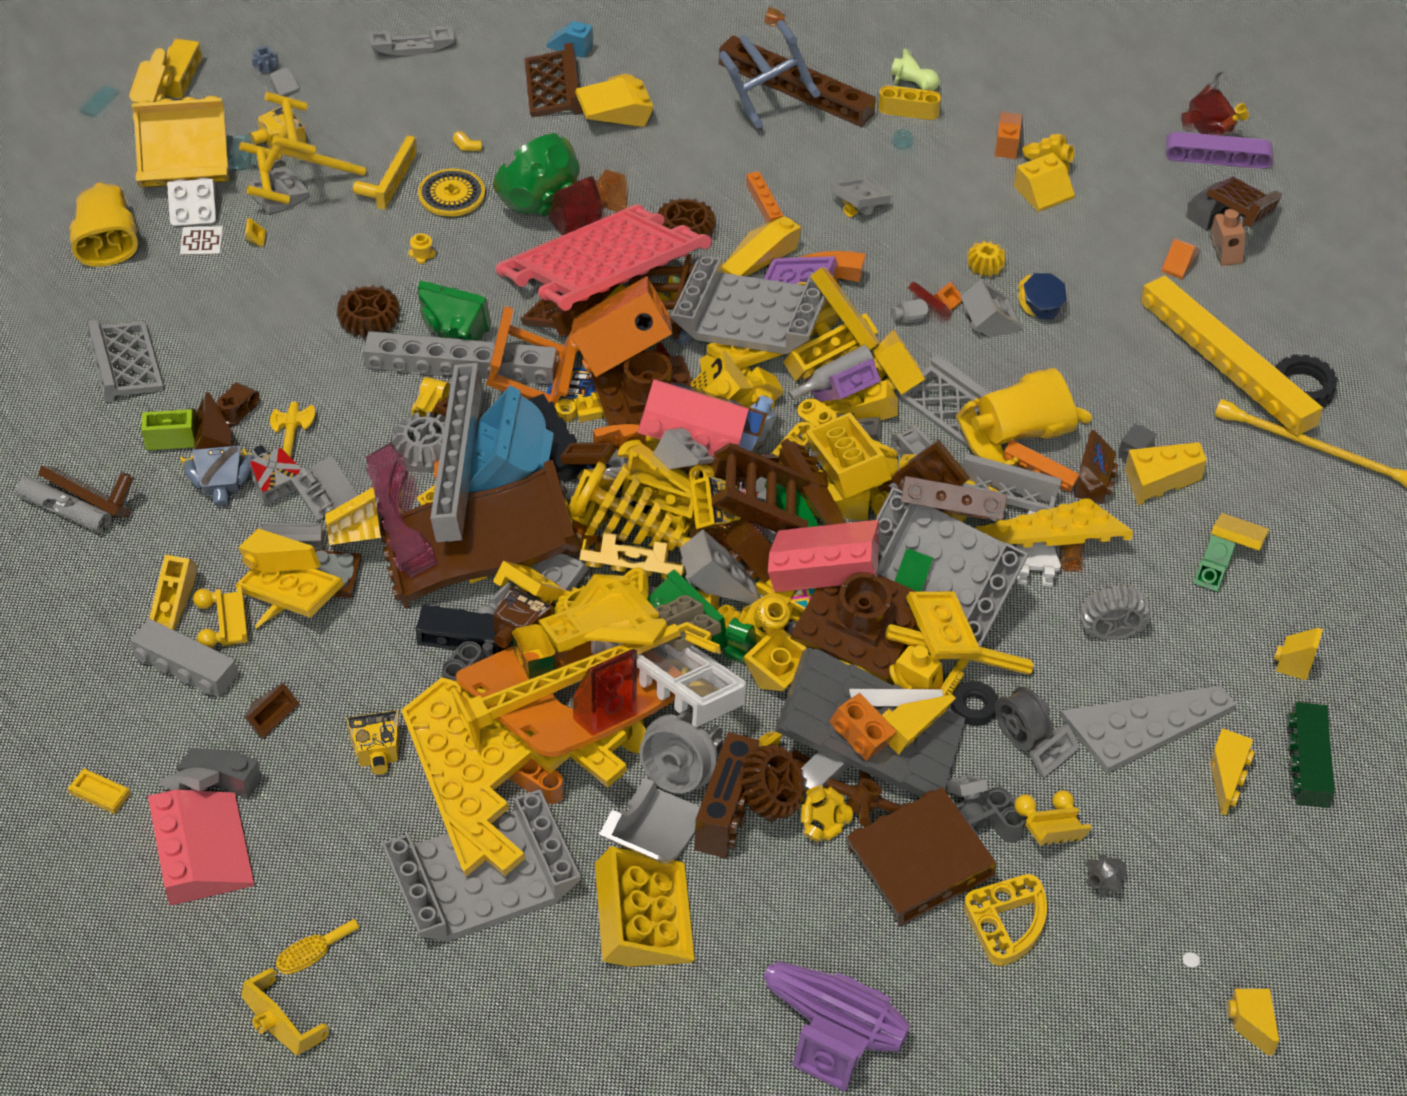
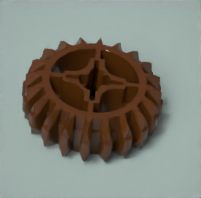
(689, 213)
(368, 310)
(766, 782)

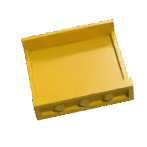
(180, 140)

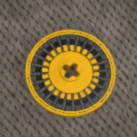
(466, 191)

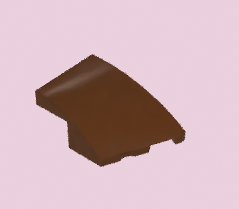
(931, 464)

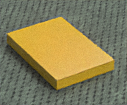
(943, 625)

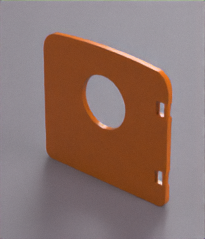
(549, 719)

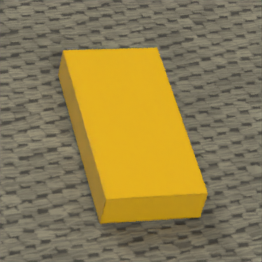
(99, 791)

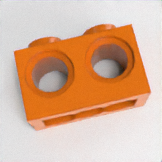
(862, 726)

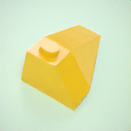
(762, 245)

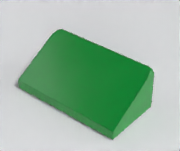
(914, 570)

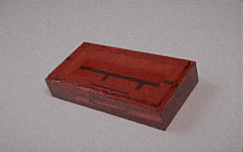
(931, 300)

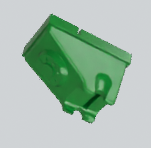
(453, 311)
(677, 586)

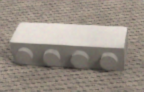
(184, 658)

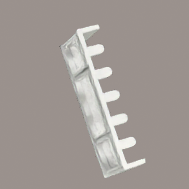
(691, 677)

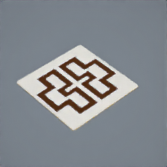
(201, 240)

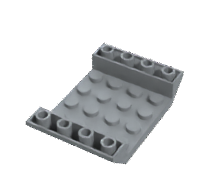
(746, 309)
(964, 558)
(451, 905)

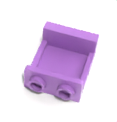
(849, 381)

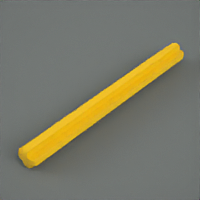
(987, 656)

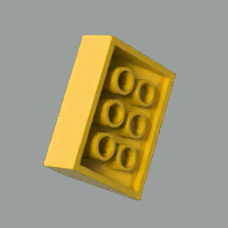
(642, 910)

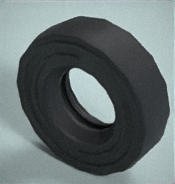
(978, 690)

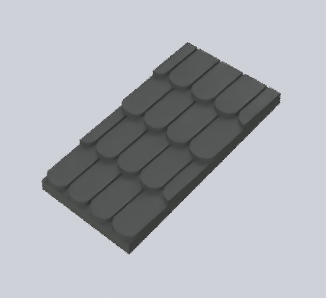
(824, 685)

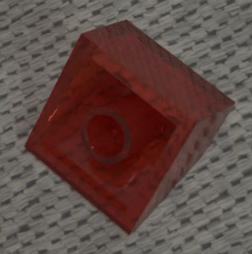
(576, 206)

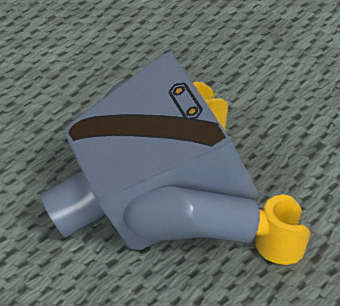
(218, 471)

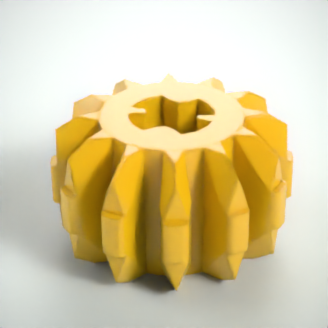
(986, 258)

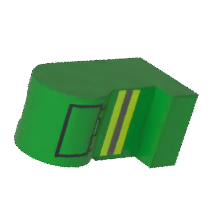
(740, 640)

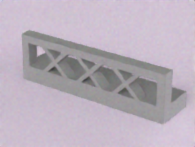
(1012, 480)

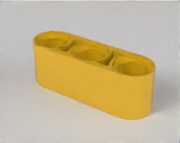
(909, 102)

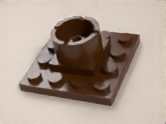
(626, 387)
(853, 621)

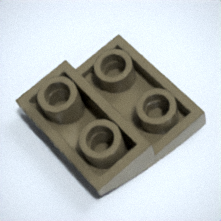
(687, 610)

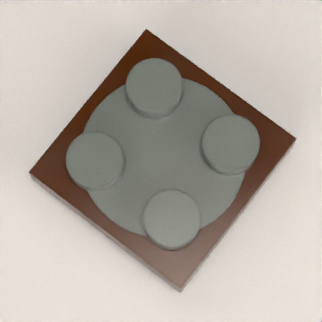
(343, 565)

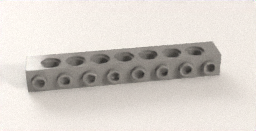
(440, 355)

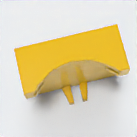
(529, 581)

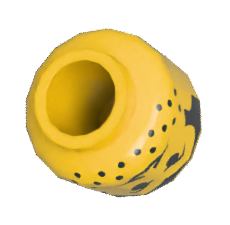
(772, 615)

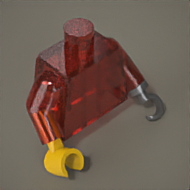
(1212, 112)

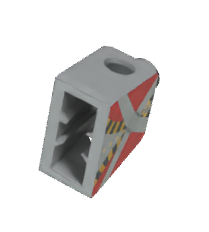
(272, 474)

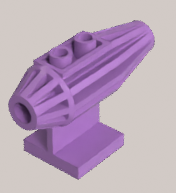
(843, 1020)

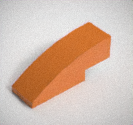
(849, 265)

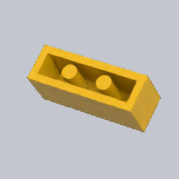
(184, 62)

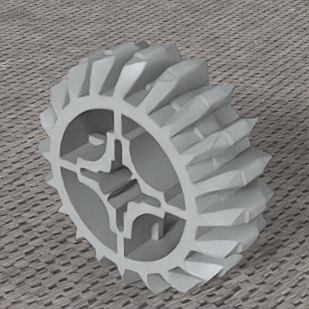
(1115, 613)

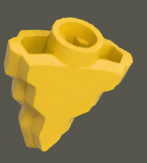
(1054, 144)

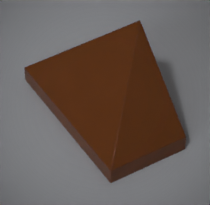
(270, 709)

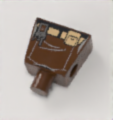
(517, 611)

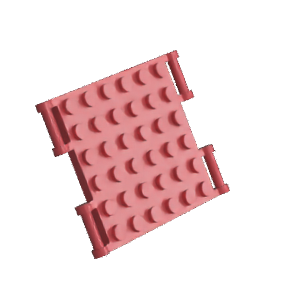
(601, 255)

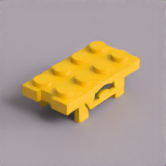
(655, 561)

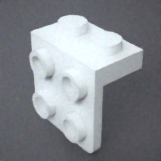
(192, 202)

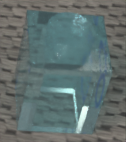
(236, 158)

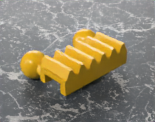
(230, 617)
(1052, 824)

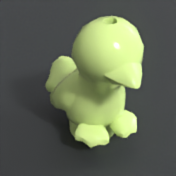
(909, 70)

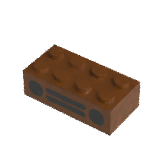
(723, 801)

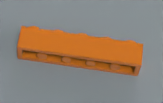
(763, 196)
(1038, 463)

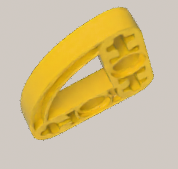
(989, 914)

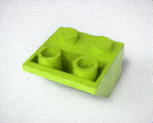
(168, 429)

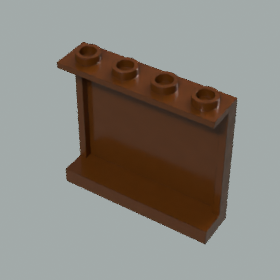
(922, 855)

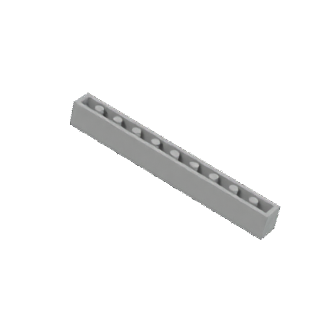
(457, 453)

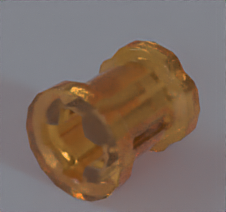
(1072, 557)

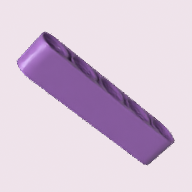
(1219, 150)

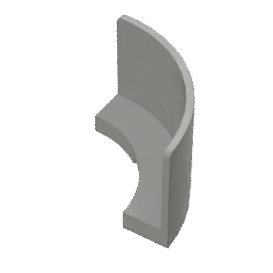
(654, 824)

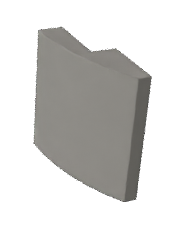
(282, 182)

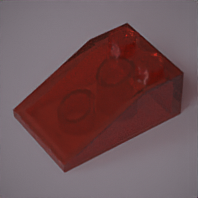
(607, 694)

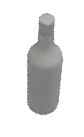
(820, 378)

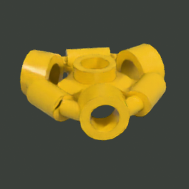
(824, 813)

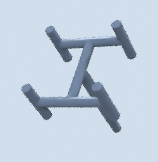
(767, 71)

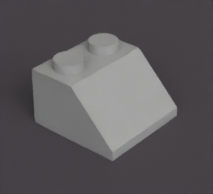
(990, 310)

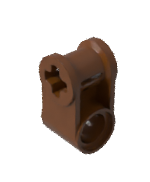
(237, 403)

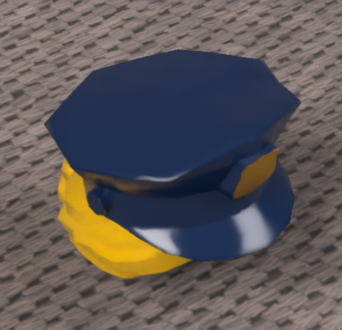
(1041, 295)

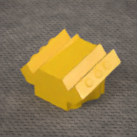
(354, 520)

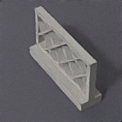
(104, 366)
(952, 379)

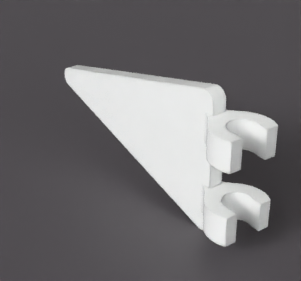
(1040, 558)

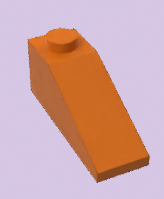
(1008, 135)

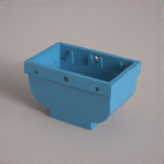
(509, 442)

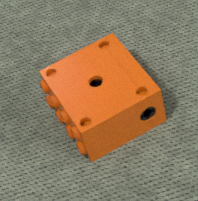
(620, 327)

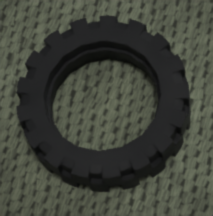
(1316, 369)

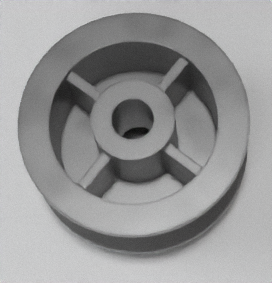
(1023, 718)

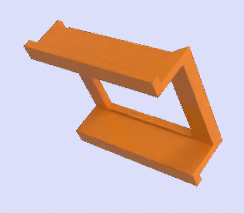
(563, 368)

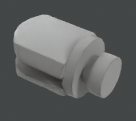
(910, 311)

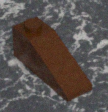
(211, 426)

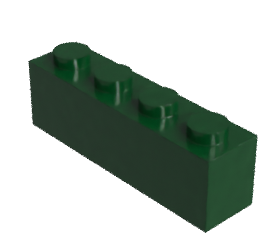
(1310, 755)

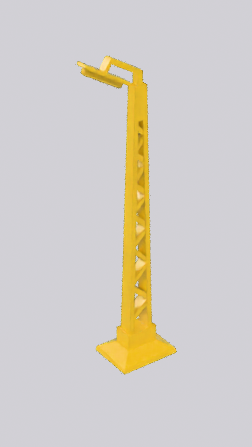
(475, 712)

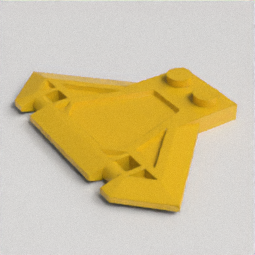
(607, 613)

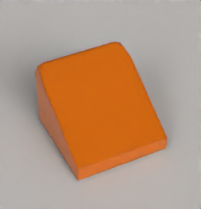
(949, 296)

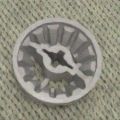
(425, 449)

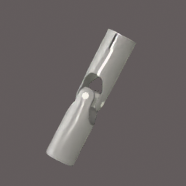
(63, 504)

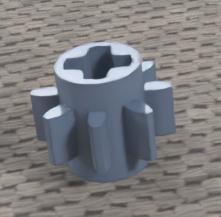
(264, 60)

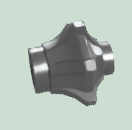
(1106, 874)

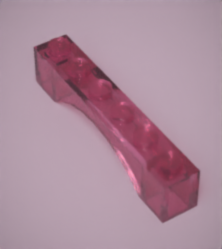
(388, 474)

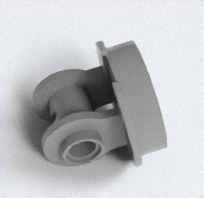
(679, 754)

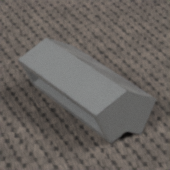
(303, 532)

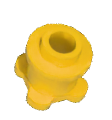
(421, 247)

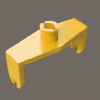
(978, 440)
(273, 1019)

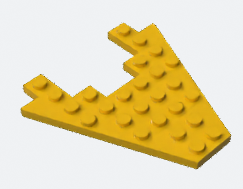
(466, 776)

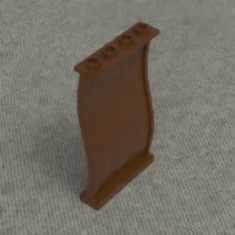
(507, 523)

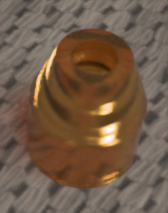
(773, 16)

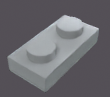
(966, 786)

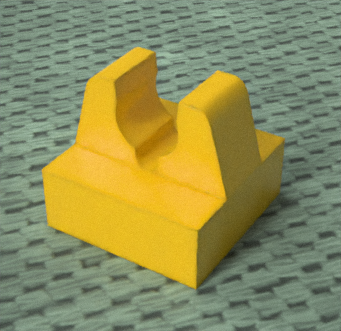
(587, 408)

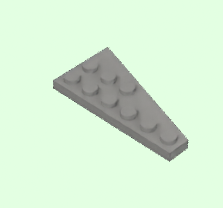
(1134, 727)

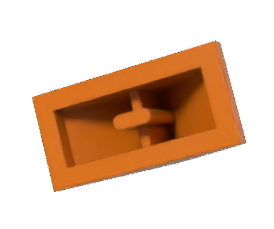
(1179, 258)

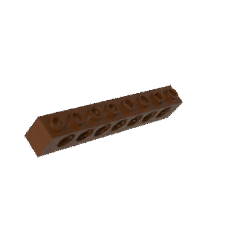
(834, 96)

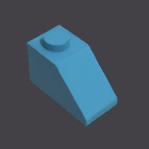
(575, 32)

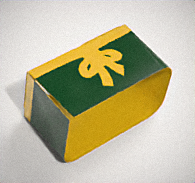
(533, 639)

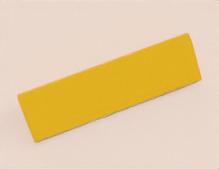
(845, 308)

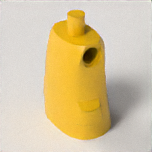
(103, 227)
(1029, 409)

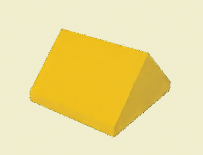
(774, 661)

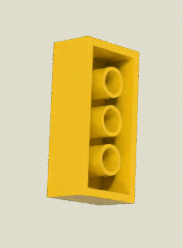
(848, 455)

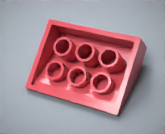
(823, 555)
(199, 844)

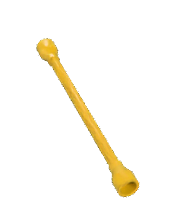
(1230, 412)

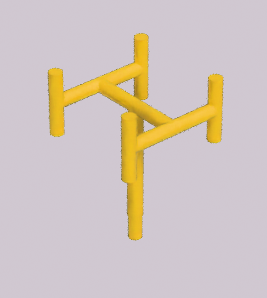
(288, 147)

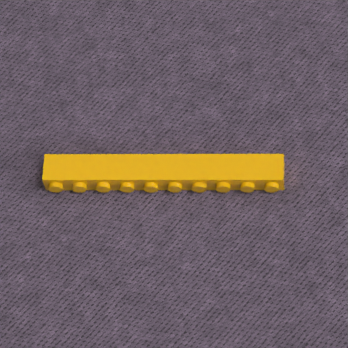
(1232, 355)

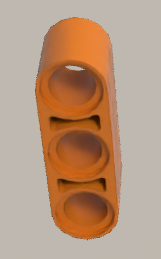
(540, 780)

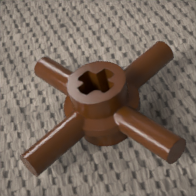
(863, 797)

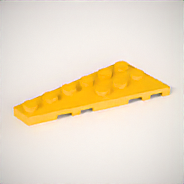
(1059, 526)

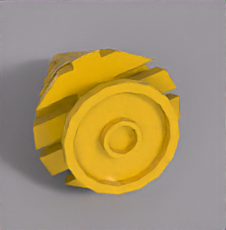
(621, 507)

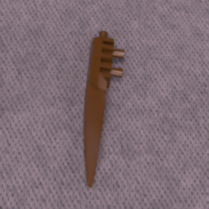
(797, 458)

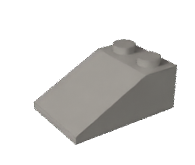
(715, 570)

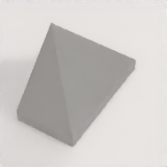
(1051, 752)

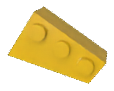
(1163, 468)
(667, 485)

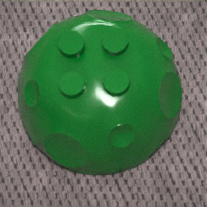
(536, 174)

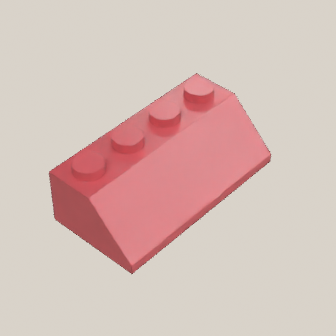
(705, 417)

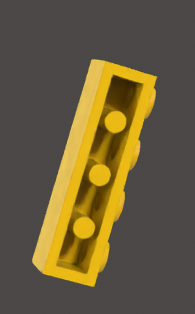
(822, 350)

